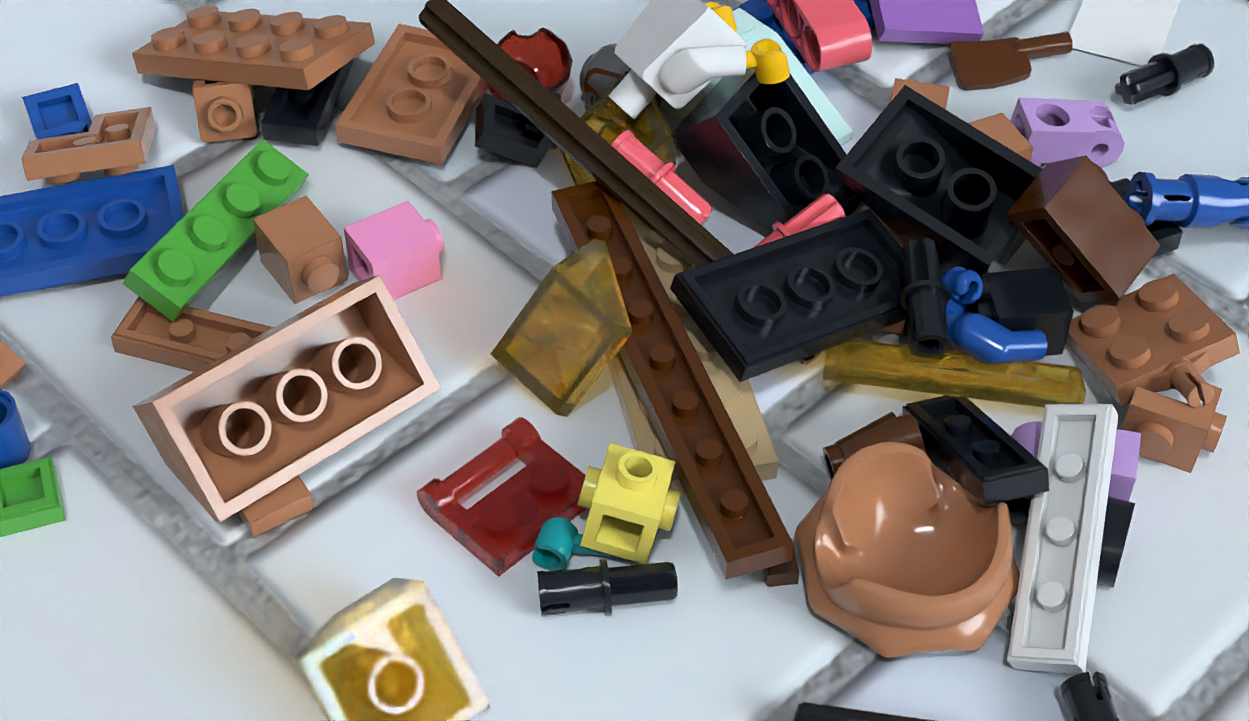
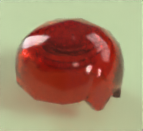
(541, 55)

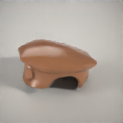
(907, 555)

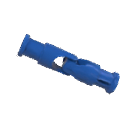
(1191, 200)

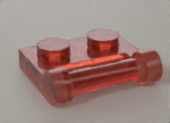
(509, 518)

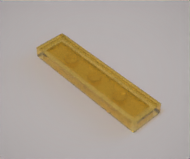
(953, 374)

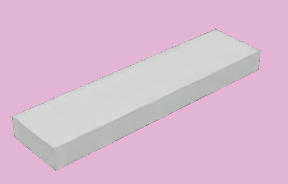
(1064, 540)

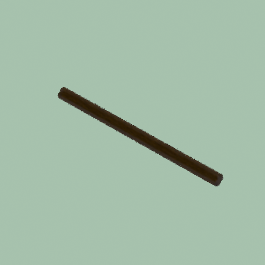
(574, 136)

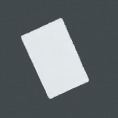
(1123, 28)

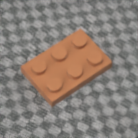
(412, 99)

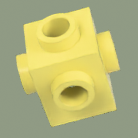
(631, 489)

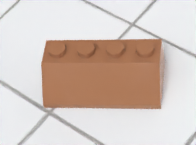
(288, 398)

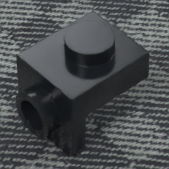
(509, 133)

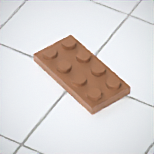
(254, 48)

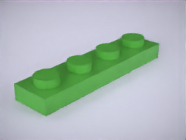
(214, 230)

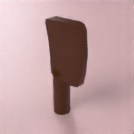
(1002, 60)

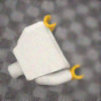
(682, 47)

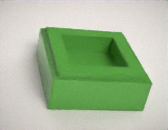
(29, 496)

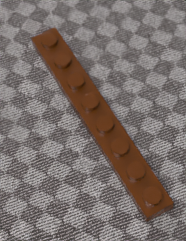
(679, 394)

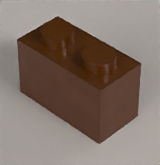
(1084, 229)

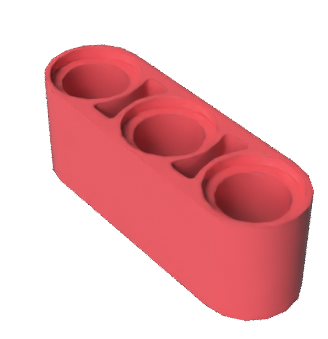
(825, 31)

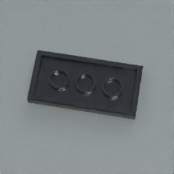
(797, 294)

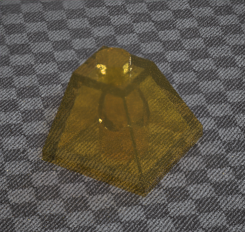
(391, 661)

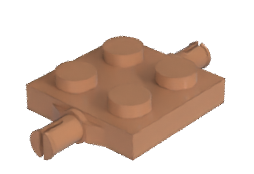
(1153, 341)

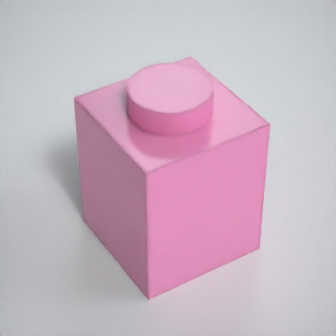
(397, 248)

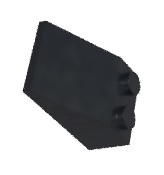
(763, 149)
(941, 182)

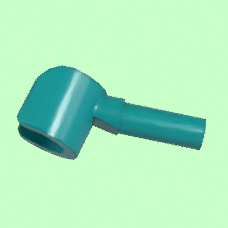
(556, 543)

